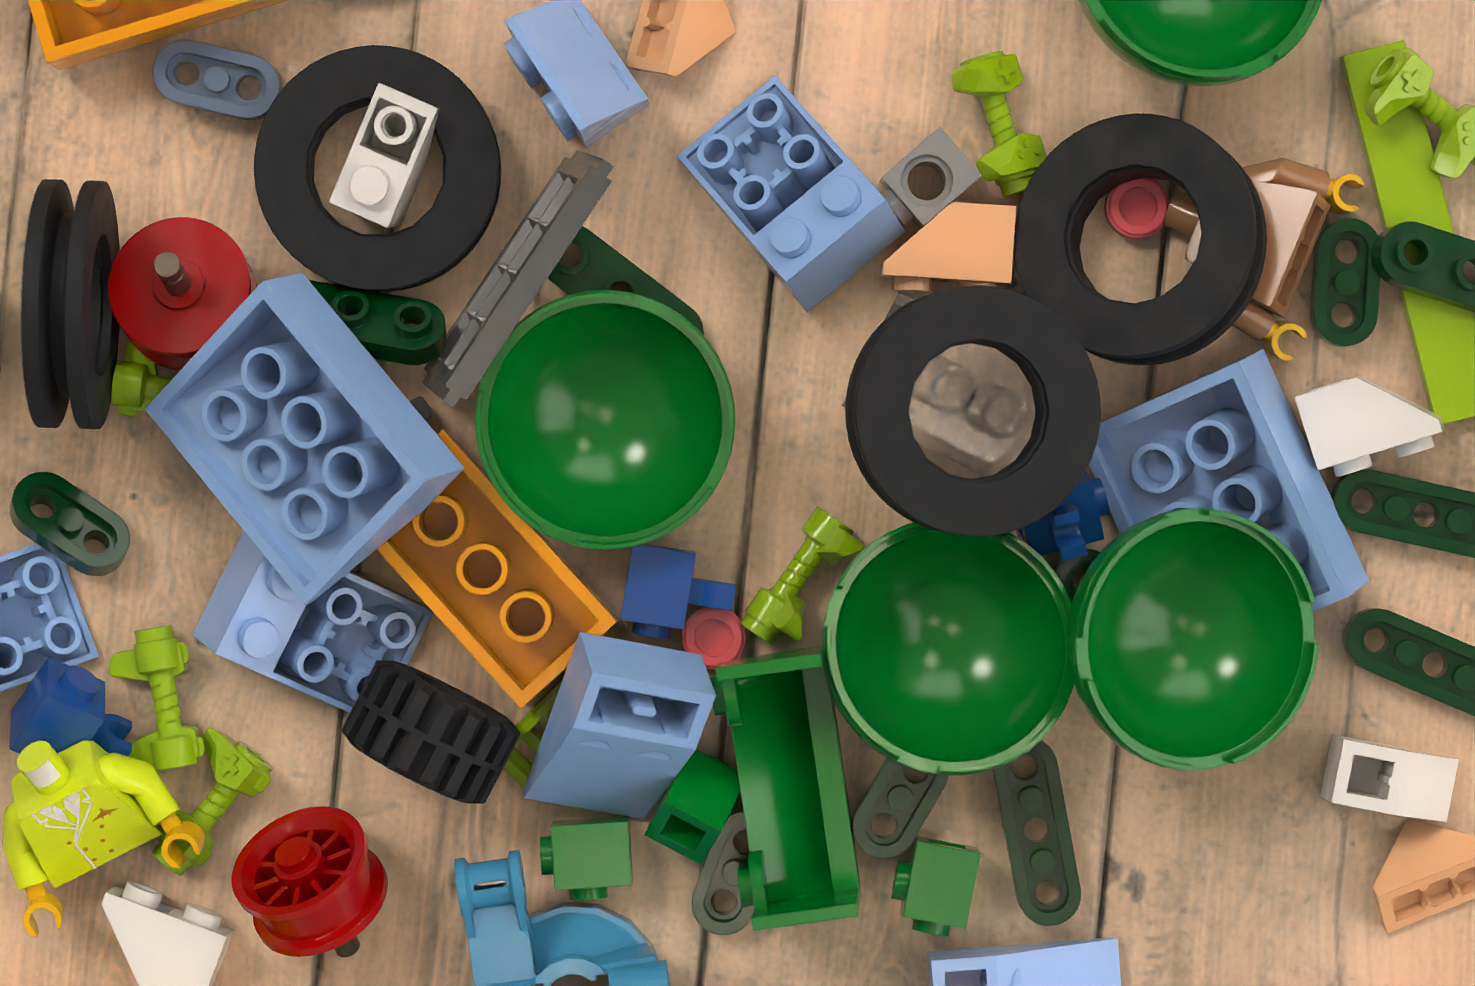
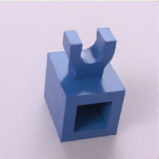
(1070, 523)
(663, 586)
(65, 708)

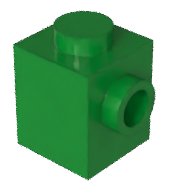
(695, 806)
(588, 856)
(936, 885)

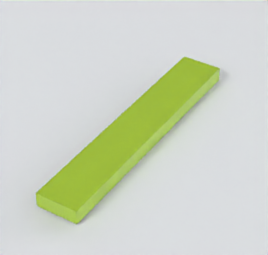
(1406, 191)

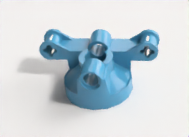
(550, 943)

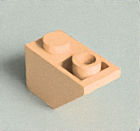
(959, 245)

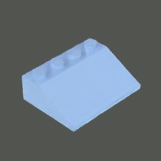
(302, 435)
(1234, 450)

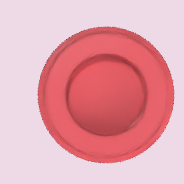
(1137, 208)
(714, 635)

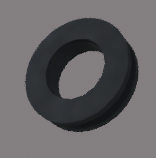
(287, 162)
(1087, 169)
(66, 306)
(1063, 398)

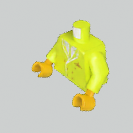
(81, 813)

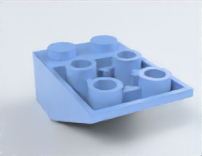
(577, 65)
(792, 193)
(38, 616)
(314, 646)
(620, 726)
(1034, 964)

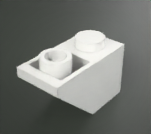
(386, 157)
(1359, 419)
(1388, 779)
(166, 942)

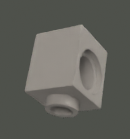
(950, 162)

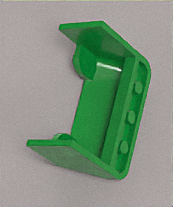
(790, 789)

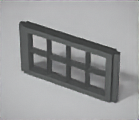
(517, 275)

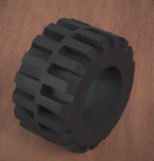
(430, 732)

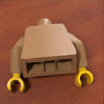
(1294, 210)

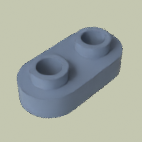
(218, 80)

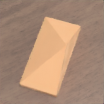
(677, 34)
(1424, 874)

